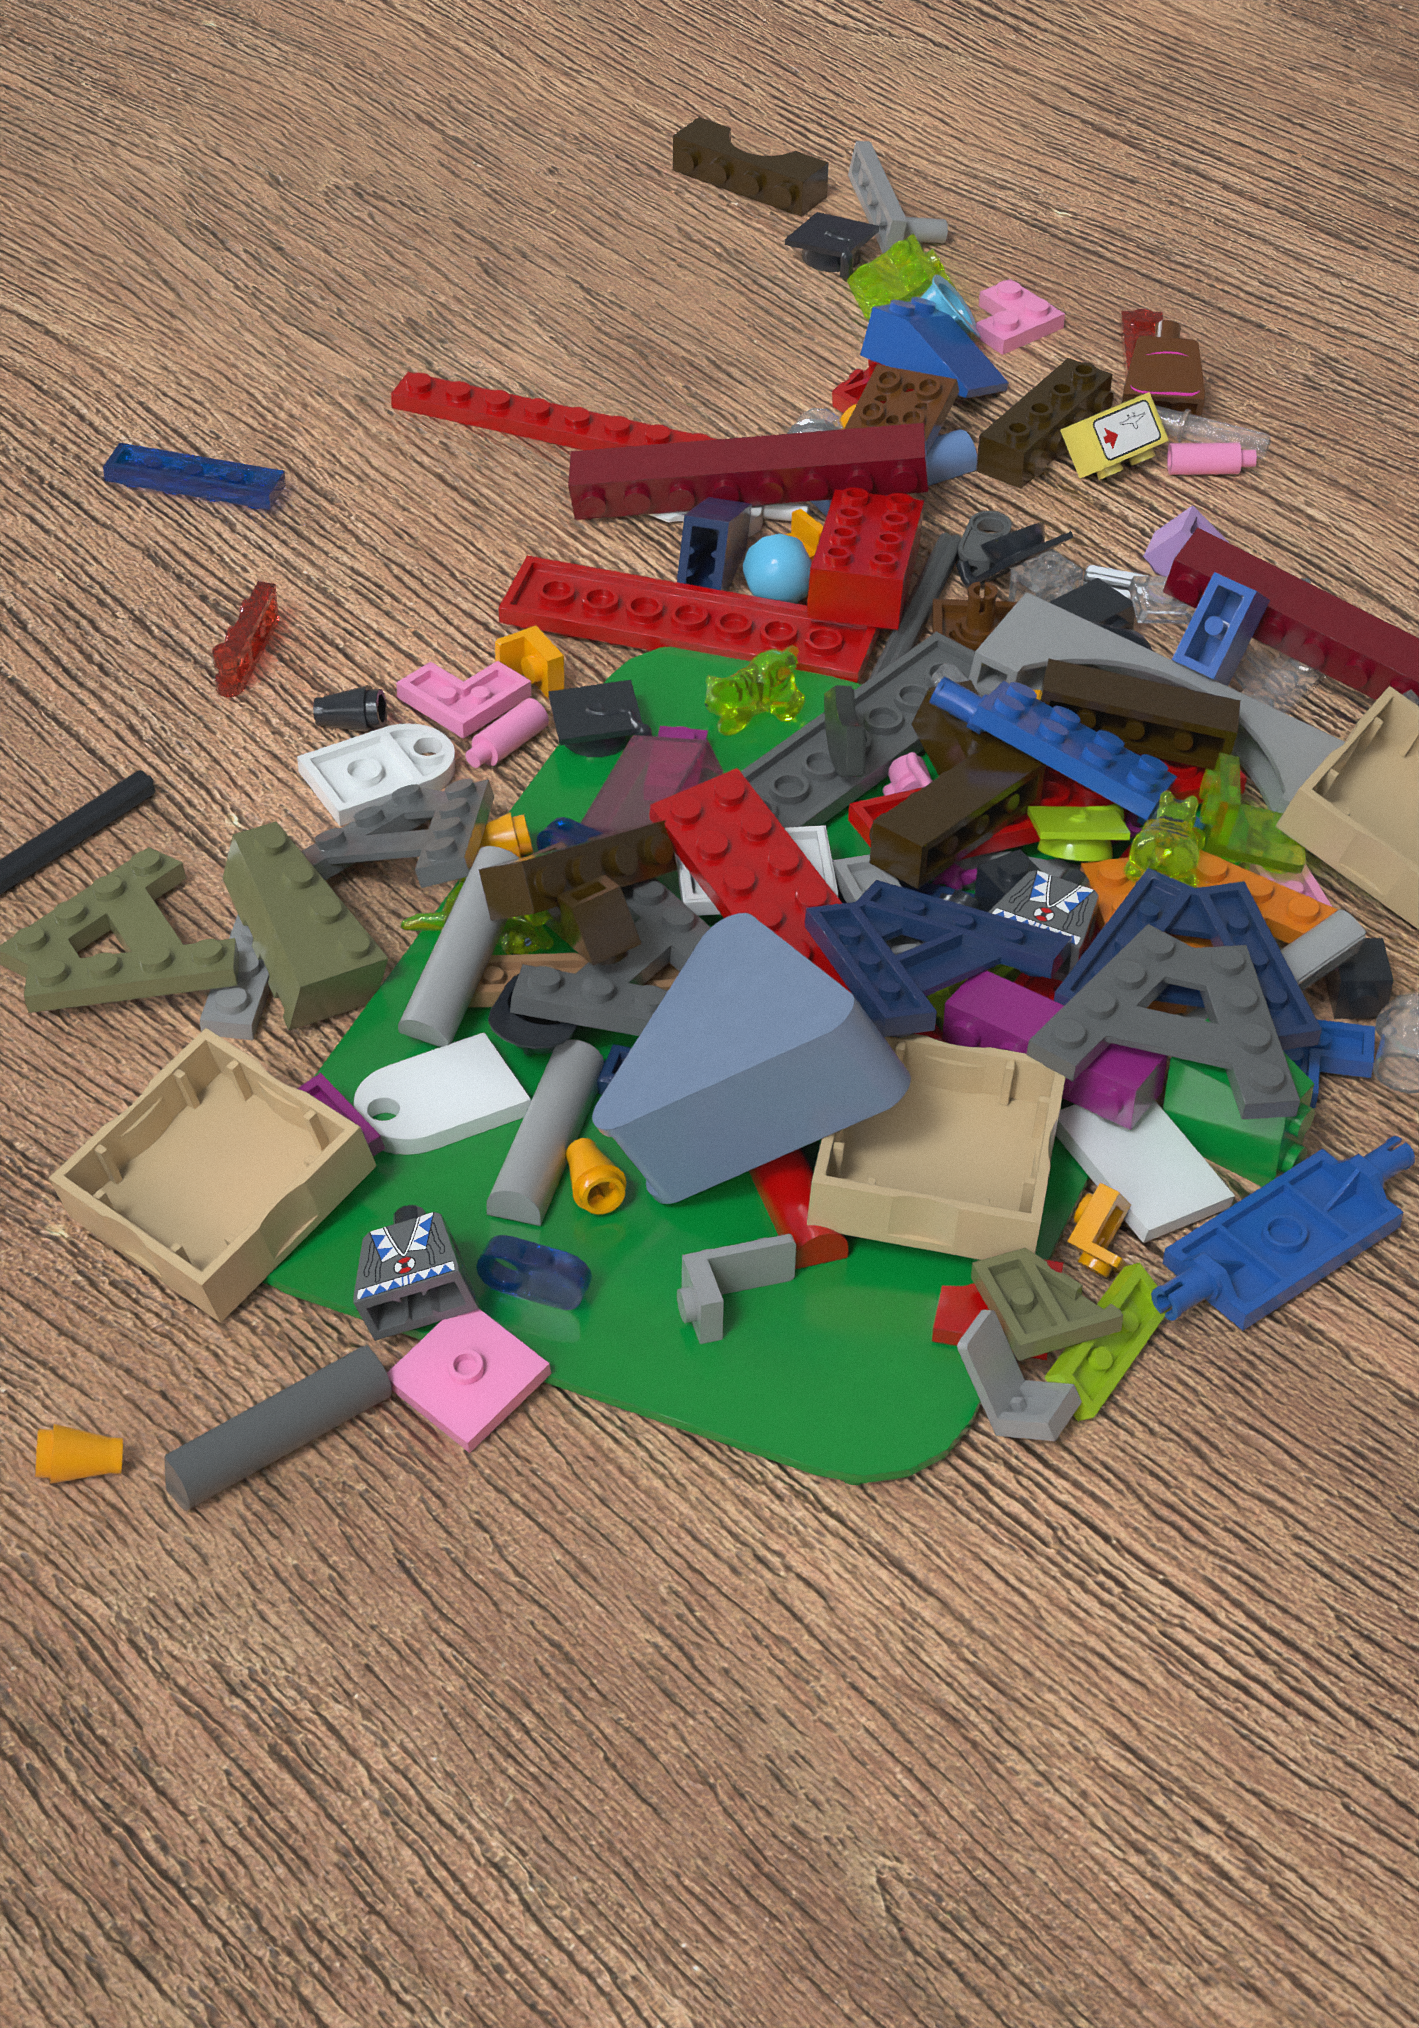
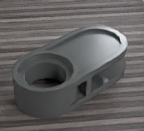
(973, 537)

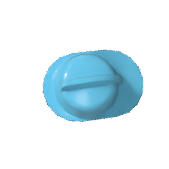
(951, 302)

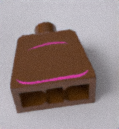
(1167, 369)

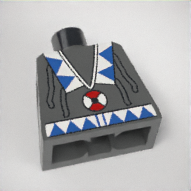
(1056, 905)
(411, 1275)

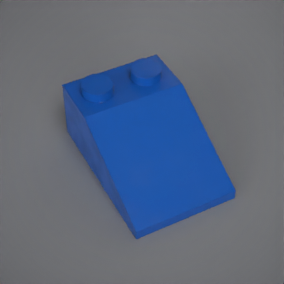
(929, 342)

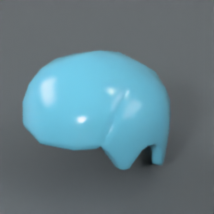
(778, 568)

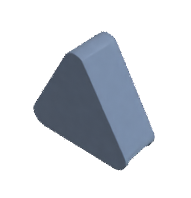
(744, 1064)

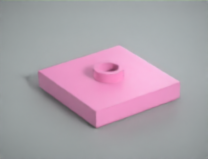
(468, 1376)

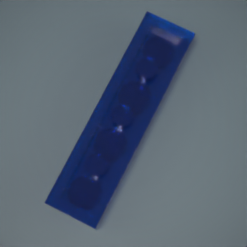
(194, 476)

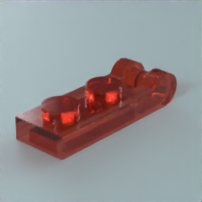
(246, 640)

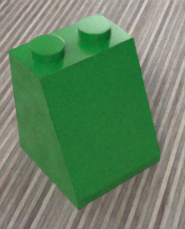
(1207, 1114)

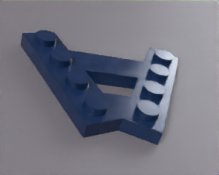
(1215, 913)
(954, 947)

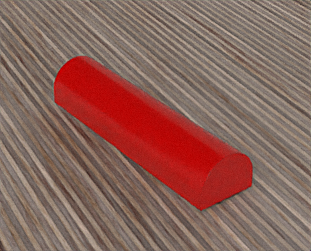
(786, 1191)

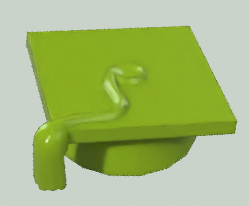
(1078, 831)

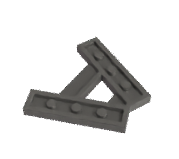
(385, 832)
(614, 994)
(1116, 1012)

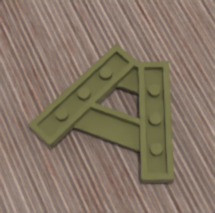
(153, 956)

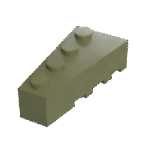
(300, 928)

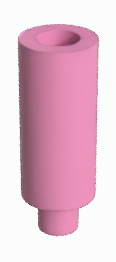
(1208, 458)
(507, 733)

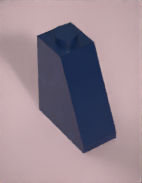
(713, 543)

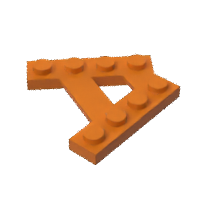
(1283, 909)

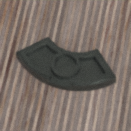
(843, 733)

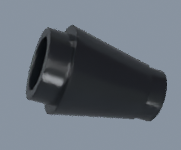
(352, 709)

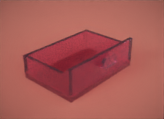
(646, 774)

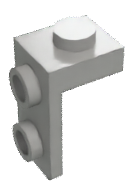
(730, 1270)
(1013, 1404)

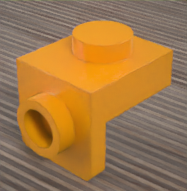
(1097, 1223)

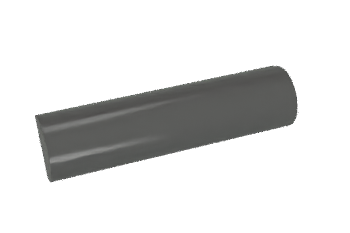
(275, 1427)

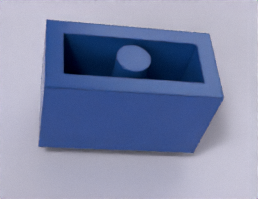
(1221, 629)

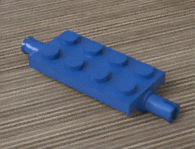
(1062, 743)
(1285, 1235)

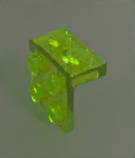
(896, 275)
(1241, 830)

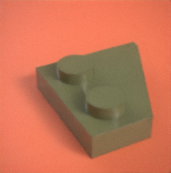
(1038, 1305)

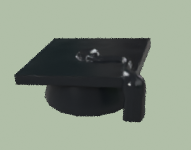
(832, 242)
(1011, 551)
(597, 718)

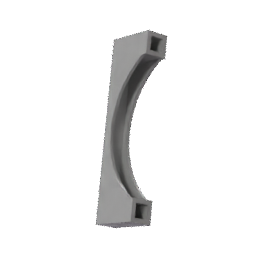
(1270, 744)

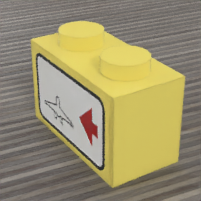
(1115, 435)

